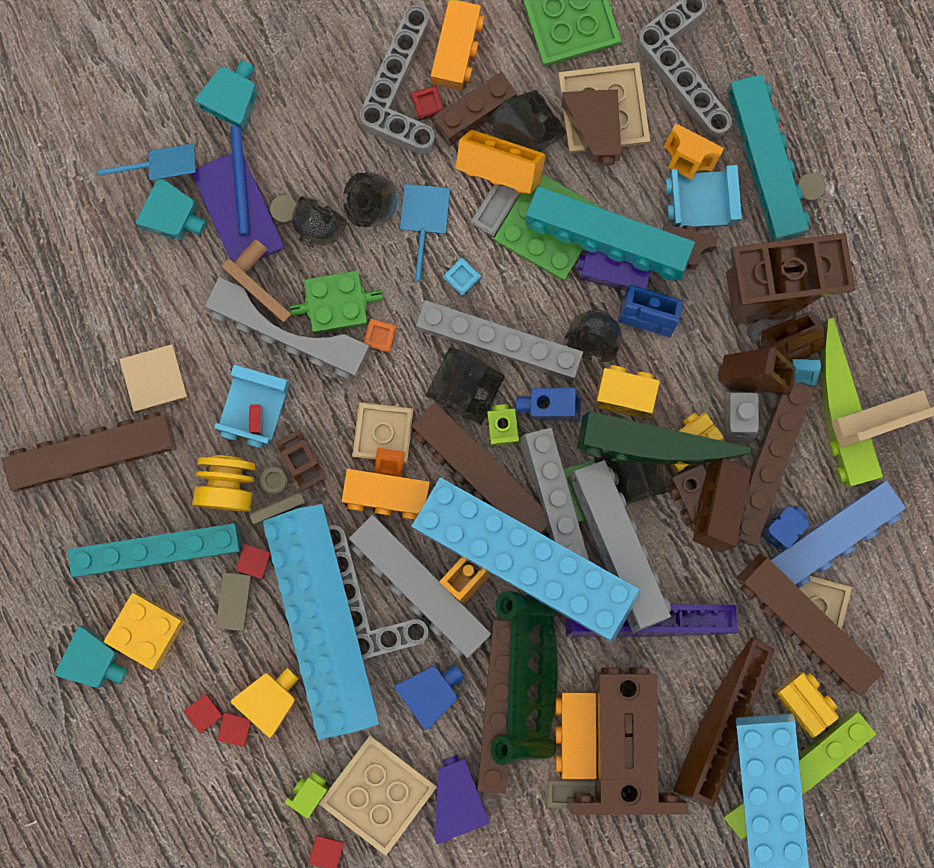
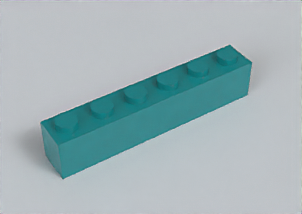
(768, 159)
(609, 234)
(155, 550)

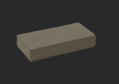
(281, 507)
(233, 601)
(560, 789)

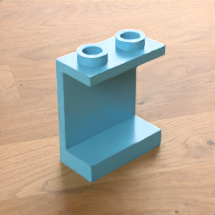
(705, 200)
(252, 388)

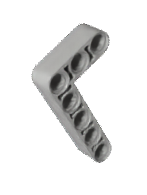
(681, 68)
(394, 84)
(357, 604)

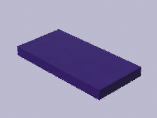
(217, 189)

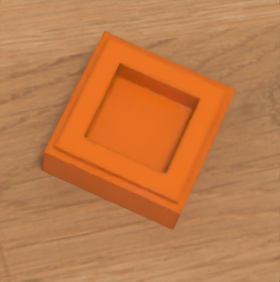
(380, 335)
(389, 462)

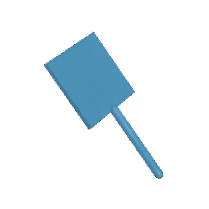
(163, 162)
(424, 211)

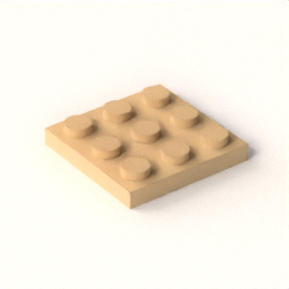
(632, 108)
(378, 795)

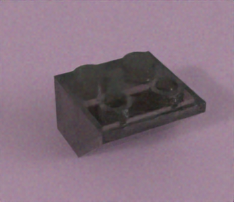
(527, 122)
(465, 385)
(637, 479)

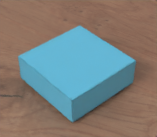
(462, 277)
(806, 371)

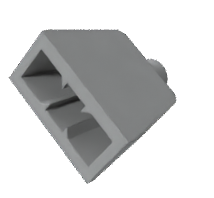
(740, 416)

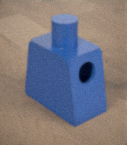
(564, 404)
(430, 693)

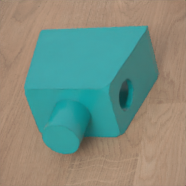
(230, 95)
(169, 213)
(90, 660)

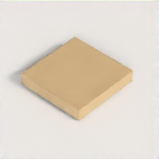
(153, 378)
(382, 428)
(828, 597)

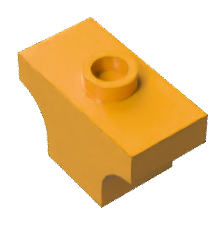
(691, 152)

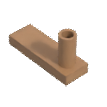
(238, 270)

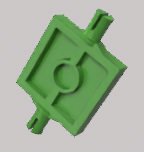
(335, 302)

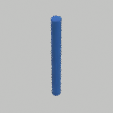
(239, 179)

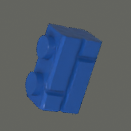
(650, 310)
(785, 527)

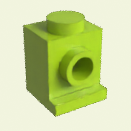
(502, 436)
(308, 794)

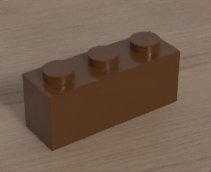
(473, 108)
(722, 505)

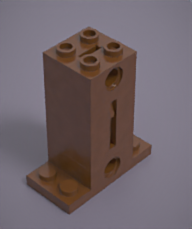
(787, 276)
(626, 749)

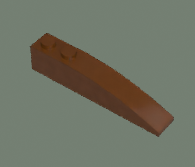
(717, 734)

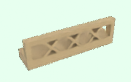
(882, 418)

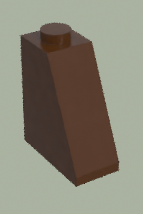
(596, 123)
(757, 371)

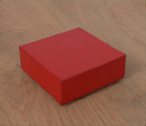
(427, 102)
(256, 419)
(253, 561)
(203, 713)
(234, 729)
(326, 852)

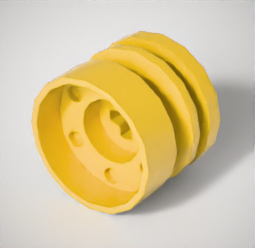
(224, 483)

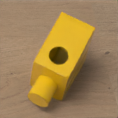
(268, 700)

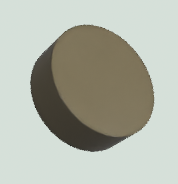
(811, 187)
(282, 209)
(274, 480)

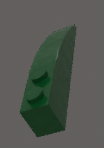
(649, 443)

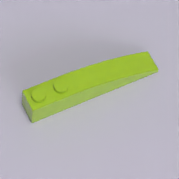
(856, 461)
(819, 759)

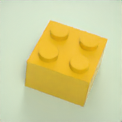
(626, 392)
(144, 631)

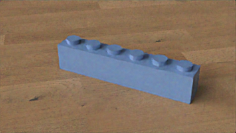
(839, 533)

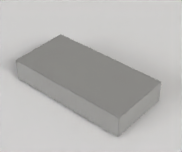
(495, 209)

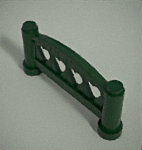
(521, 739)

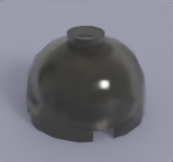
(369, 199)
(317, 223)
(594, 335)

